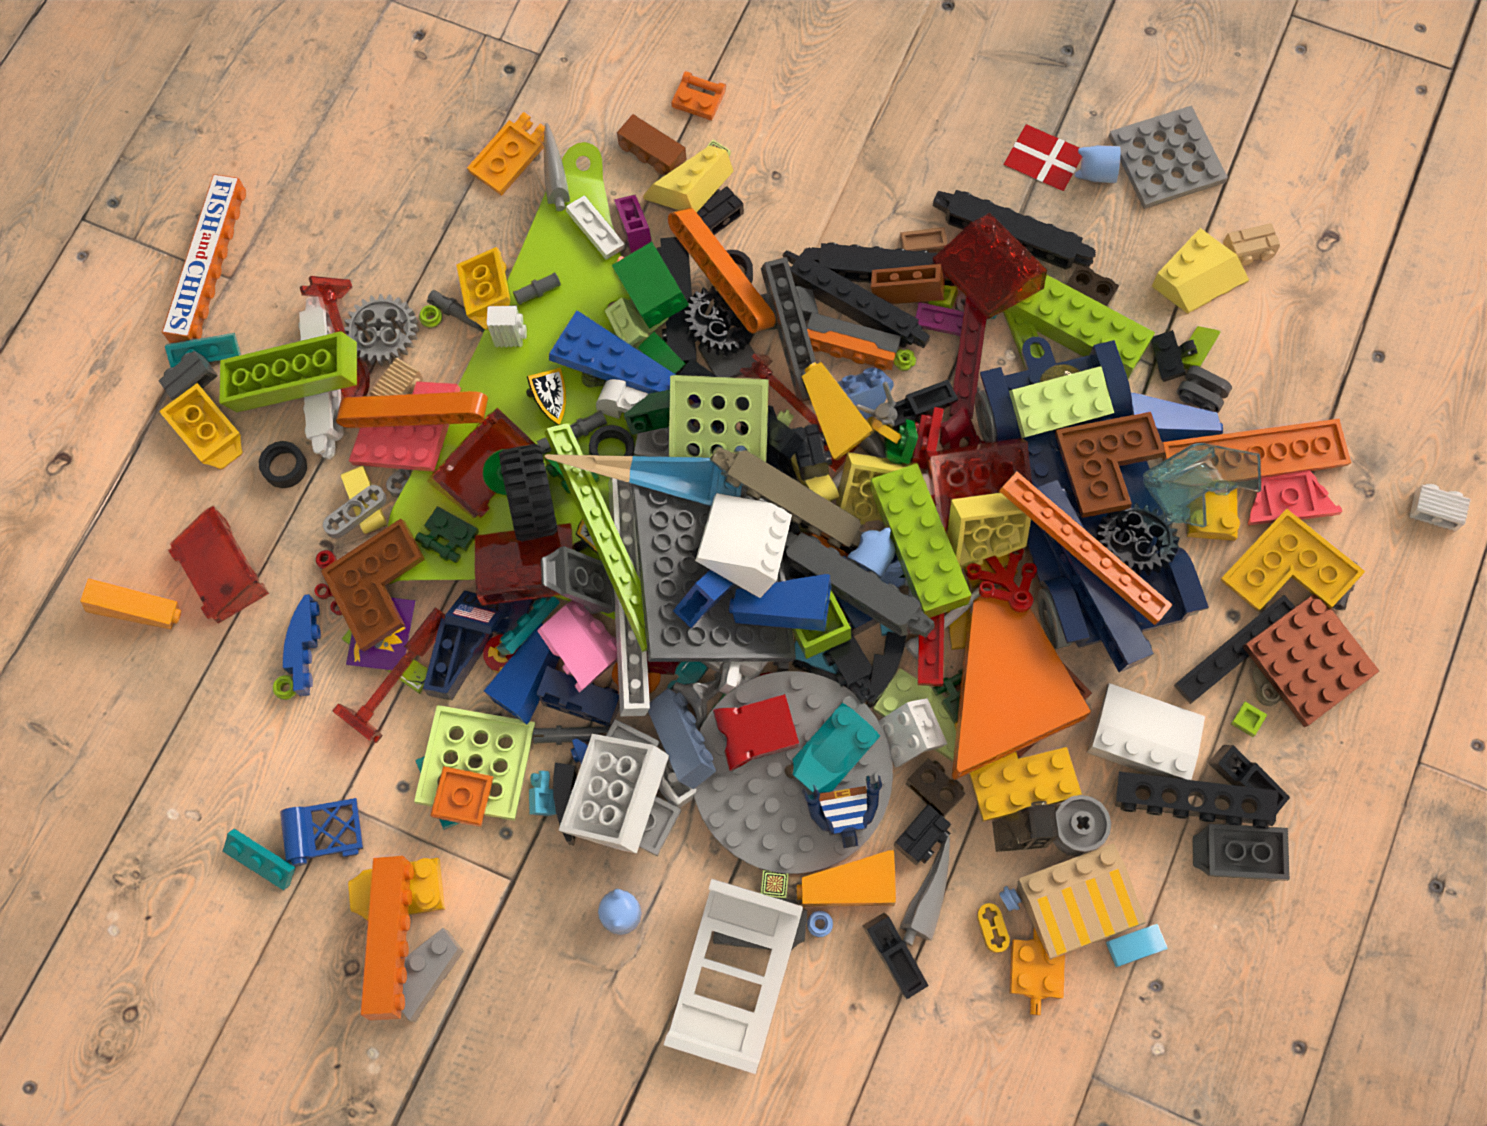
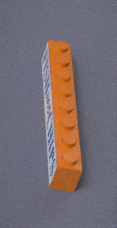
(204, 259)

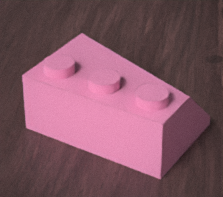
(580, 643)

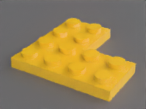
(1294, 551)
(1016, 783)

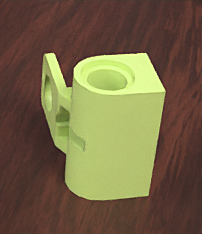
(629, 323)

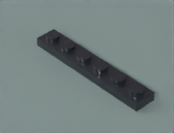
(1229, 654)

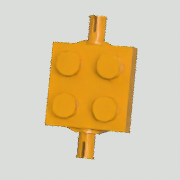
(1034, 973)

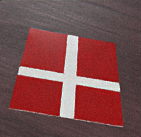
(1044, 157)

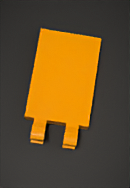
(508, 154)

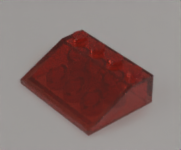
(991, 266)
(974, 471)
(511, 568)

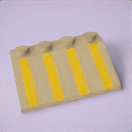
(1081, 901)

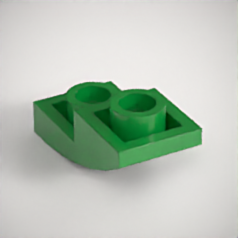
(659, 351)

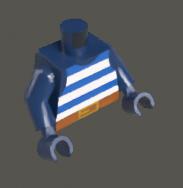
(844, 810)

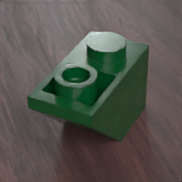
(649, 413)

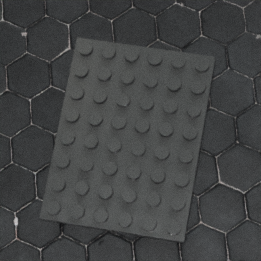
(666, 538)

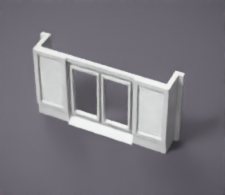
(716, 1028)

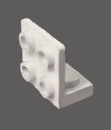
(912, 731)

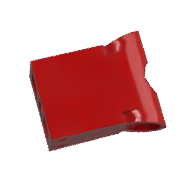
(756, 730)

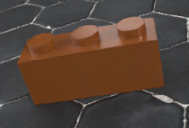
(651, 145)
(909, 284)

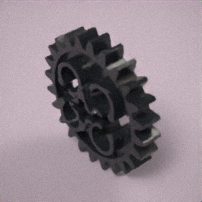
(718, 322)
(1138, 538)

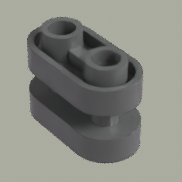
(1204, 389)

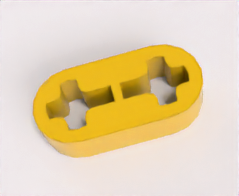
(999, 926)

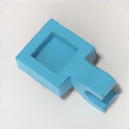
(541, 797)

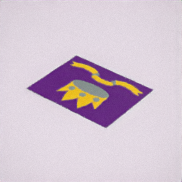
(391, 649)

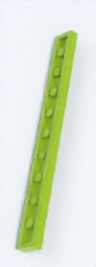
(601, 529)

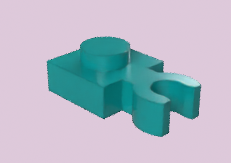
(689, 673)

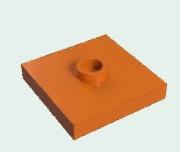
(462, 796)

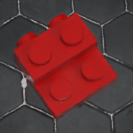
(928, 434)

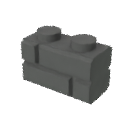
(191, 370)

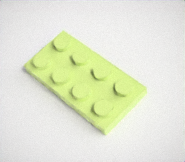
(1061, 402)
(905, 689)

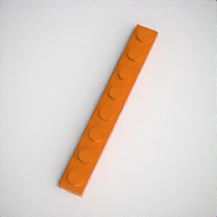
(1086, 548)

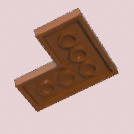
(1094, 456)
(360, 582)

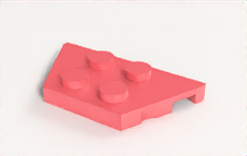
(1292, 491)

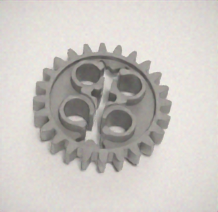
(382, 329)

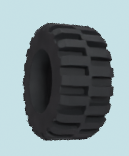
(528, 492)

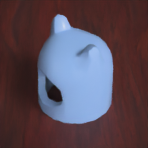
(1099, 163)
(874, 551)
(619, 912)

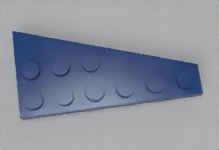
(604, 355)

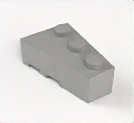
(427, 969)

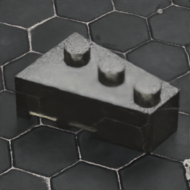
(1027, 828)

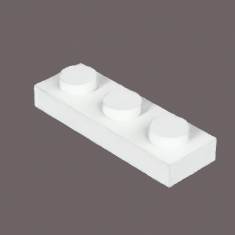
(595, 227)

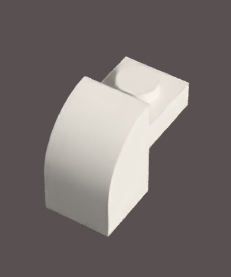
(618, 398)

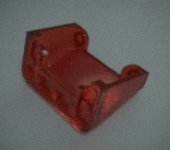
(461, 472)
(216, 566)

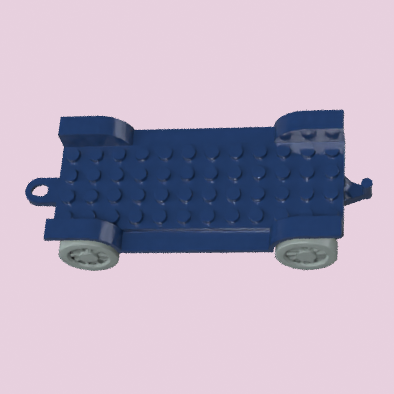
(1058, 605)

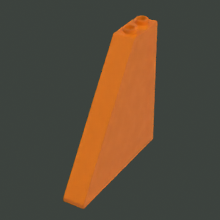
(1009, 687)

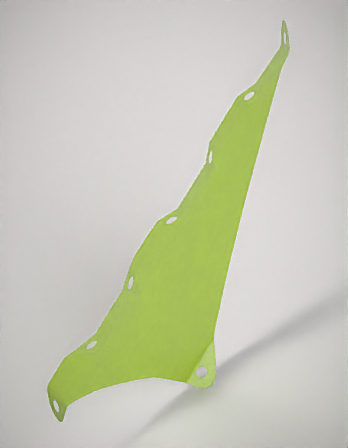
(501, 373)

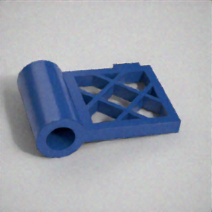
(300, 837)

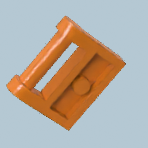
(696, 101)

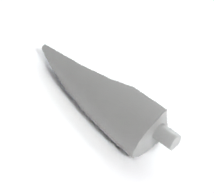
(554, 172)
(925, 907)

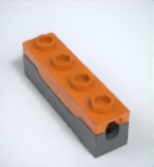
(853, 341)

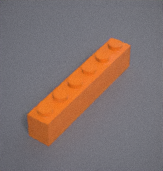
(387, 938)

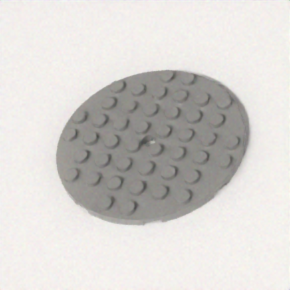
(762, 811)

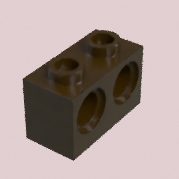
(1093, 284)
(931, 792)

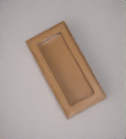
(927, 239)

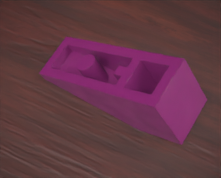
(633, 222)

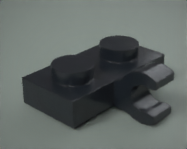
(1170, 355)

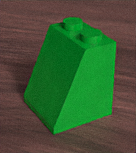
(650, 285)

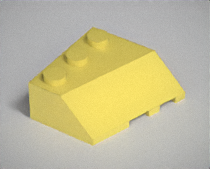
(692, 181)
(1199, 273)
(855, 485)
(986, 528)

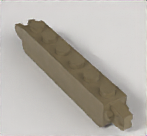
(786, 493)

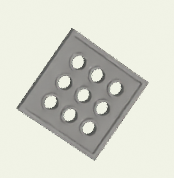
(1173, 144)

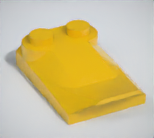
(483, 284)
(204, 428)
(1220, 517)
(425, 889)

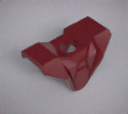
(958, 427)

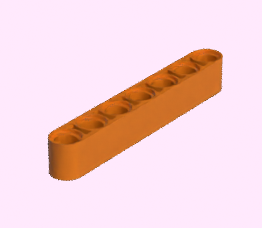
(721, 270)
(412, 409)

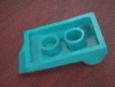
(834, 750)

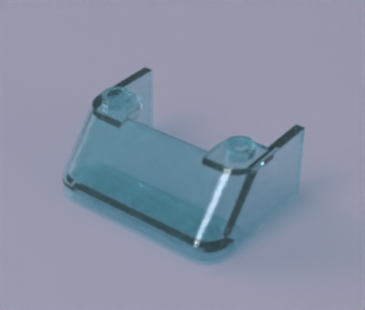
(1184, 478)

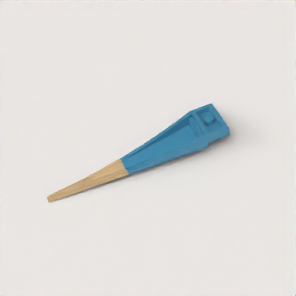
(682, 477)

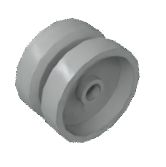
(1094, 822)

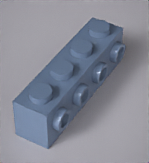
(681, 738)

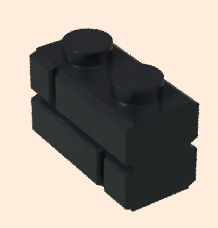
(721, 210)
(811, 456)
(922, 835)

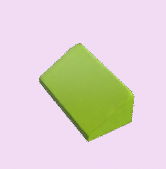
(1204, 340)

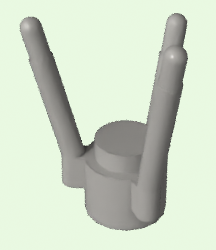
(884, 412)

